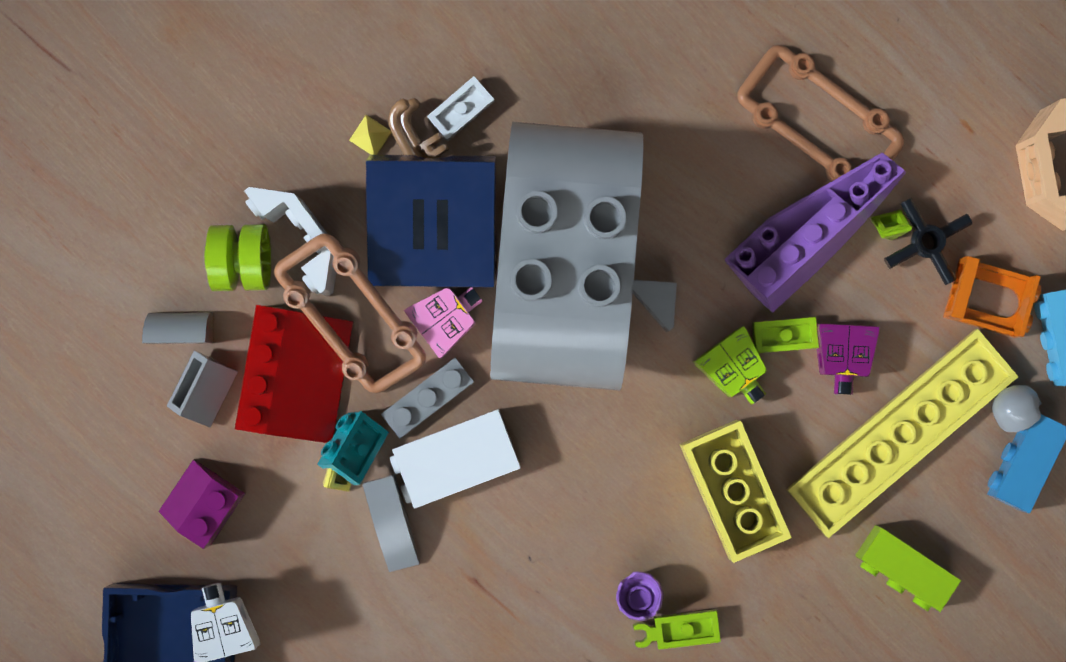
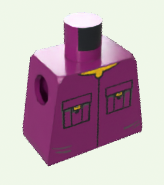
(846, 353)

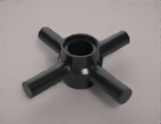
(939, 236)

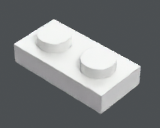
(460, 108)

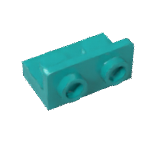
(353, 446)

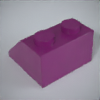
(200, 504)

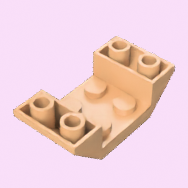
(1036, 164)

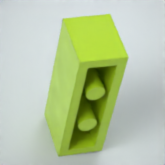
(907, 569)

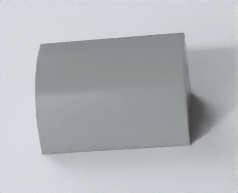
(178, 328)
(202, 389)

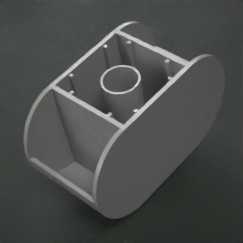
(567, 256)

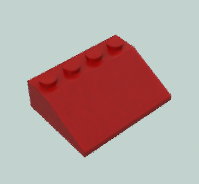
(291, 377)

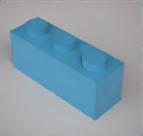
(1027, 464)

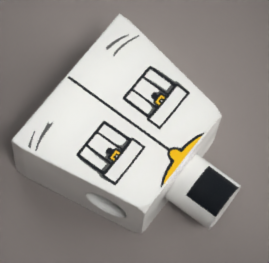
(221, 627)

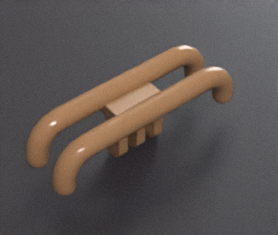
(405, 134)

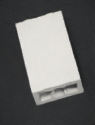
(455, 459)

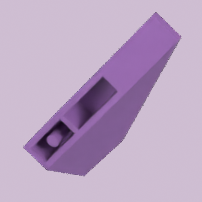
(810, 231)

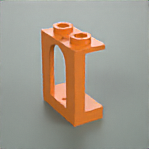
(1023, 286)

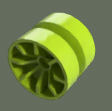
(229, 258)

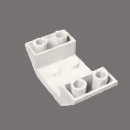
(273, 205)

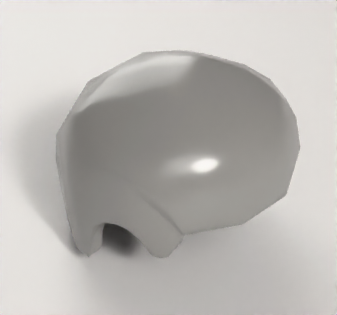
(1016, 408)

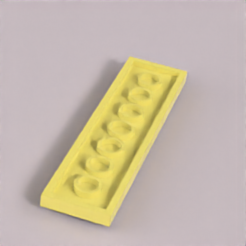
(902, 433)

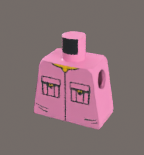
(444, 318)

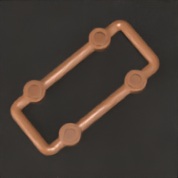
(803, 67)
(346, 264)

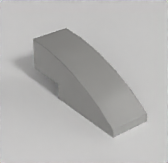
(391, 522)

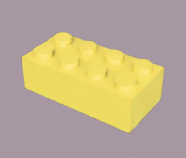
(735, 491)

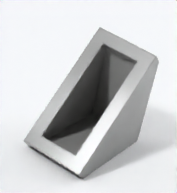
(658, 299)

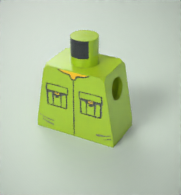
(734, 366)

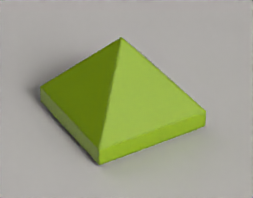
(891, 224)

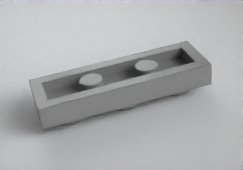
(427, 398)

